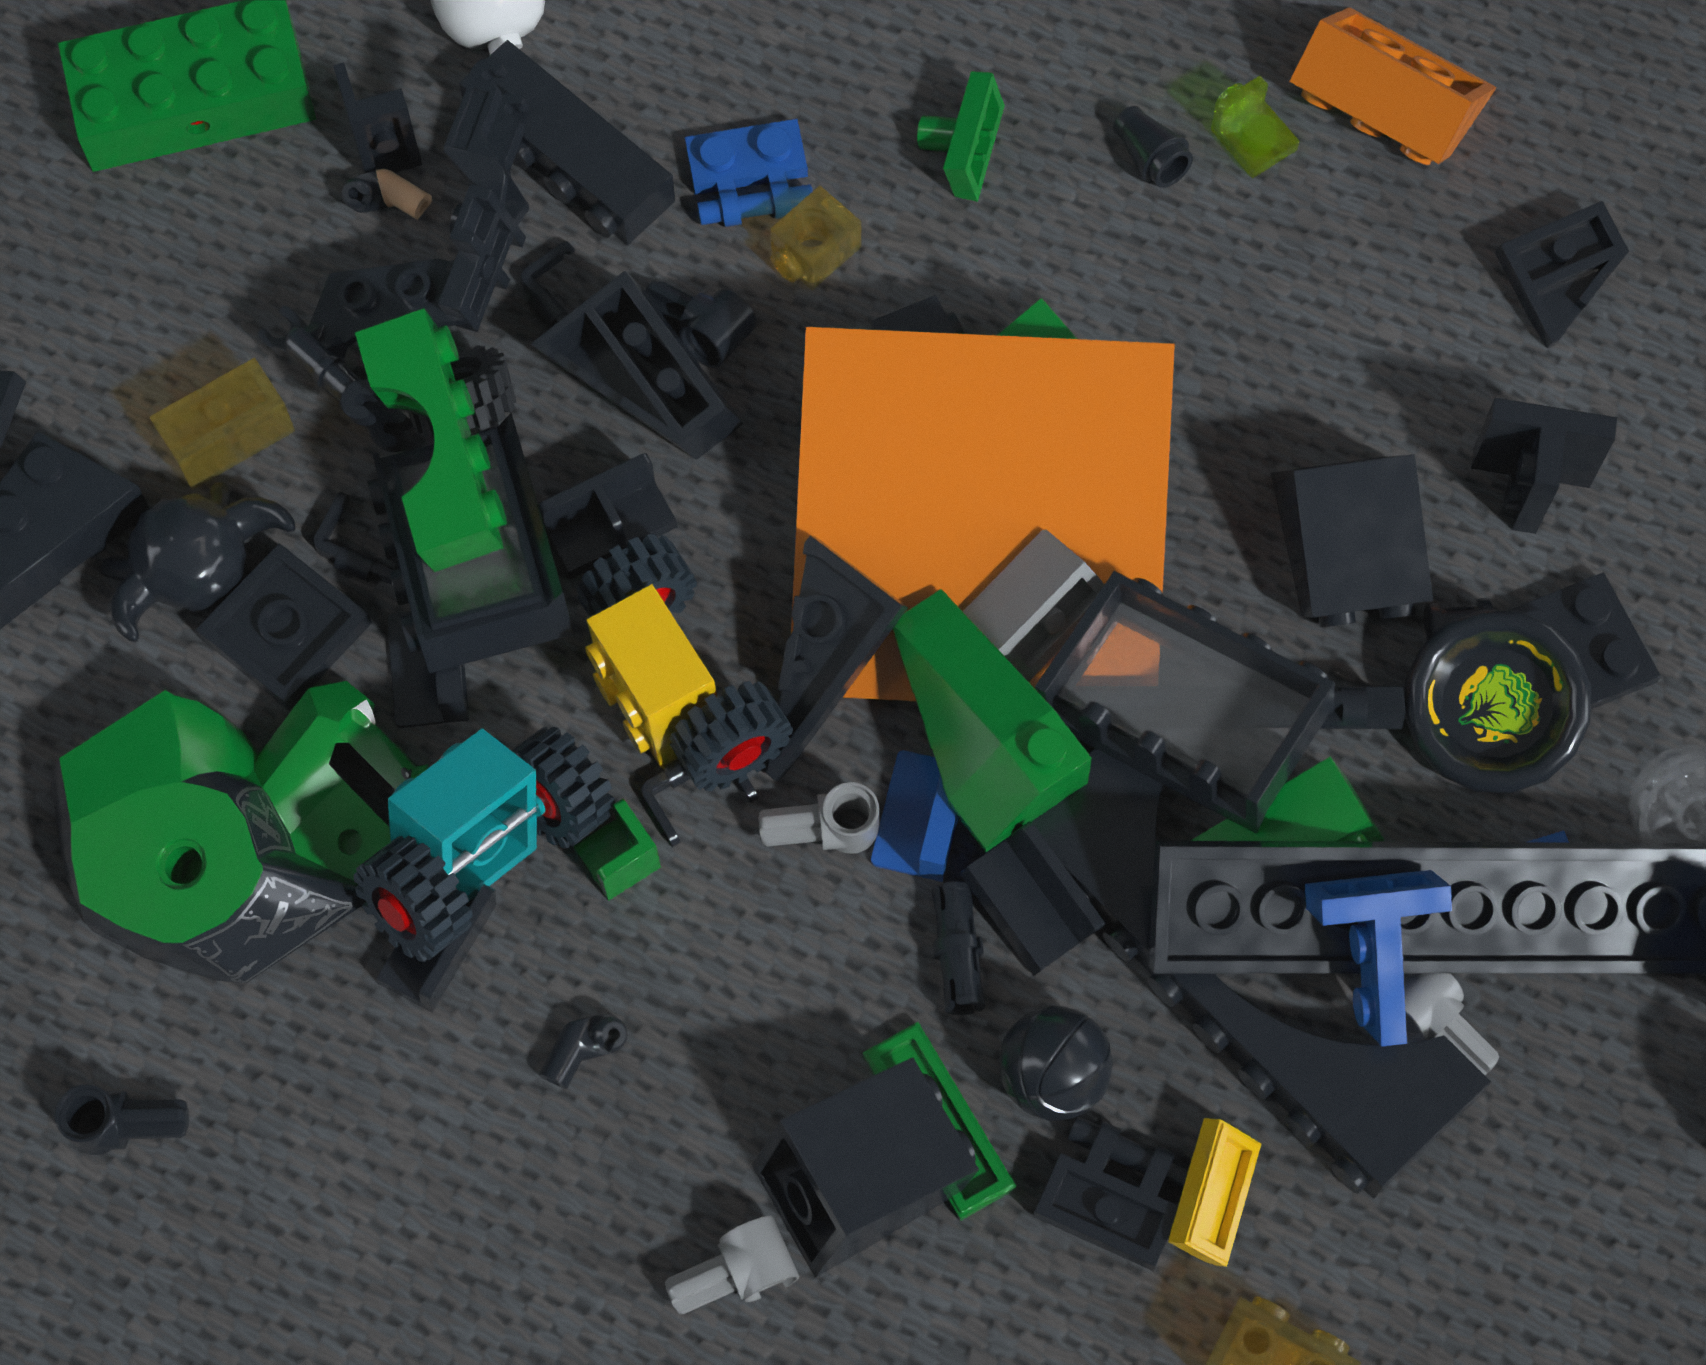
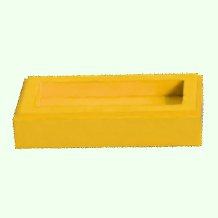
(1214, 1192)

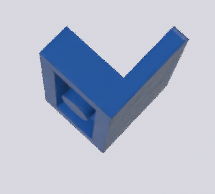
(915, 820)

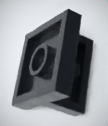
(1540, 451)

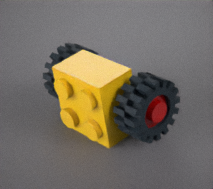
(660, 679)

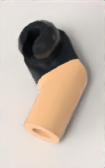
(384, 190)

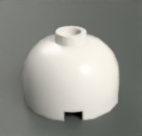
(488, 22)

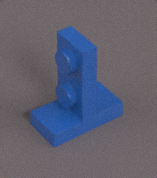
(1377, 938)

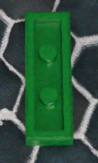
(992, 1179)

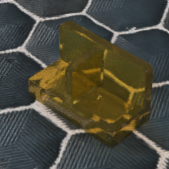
(223, 423)

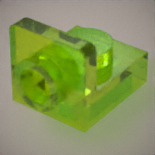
(1251, 127)

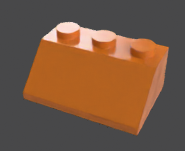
(1390, 85)

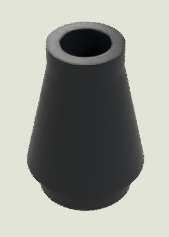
(1154, 148)

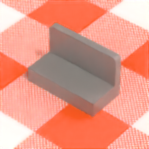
(1035, 603)

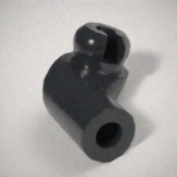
(582, 1041)

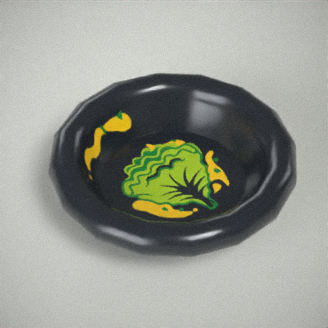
(1497, 701)

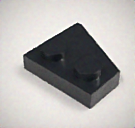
(1562, 267)

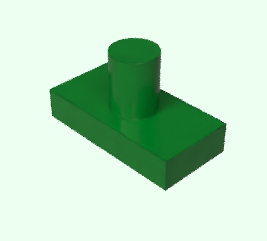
(968, 137)

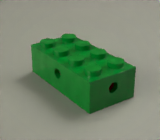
(186, 82)

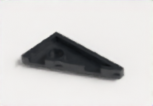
(834, 635)

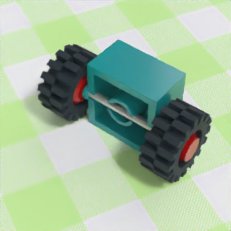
(471, 825)

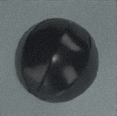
(1055, 1063)

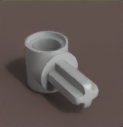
(817, 821)
(1434, 1010)
(749, 1262)

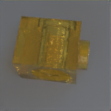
(820, 219)

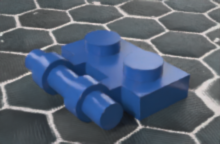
(743, 159)

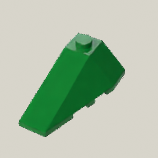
(990, 730)

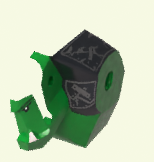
(215, 850)

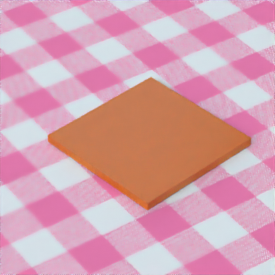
(957, 449)

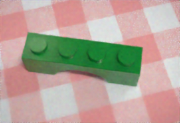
(450, 505)

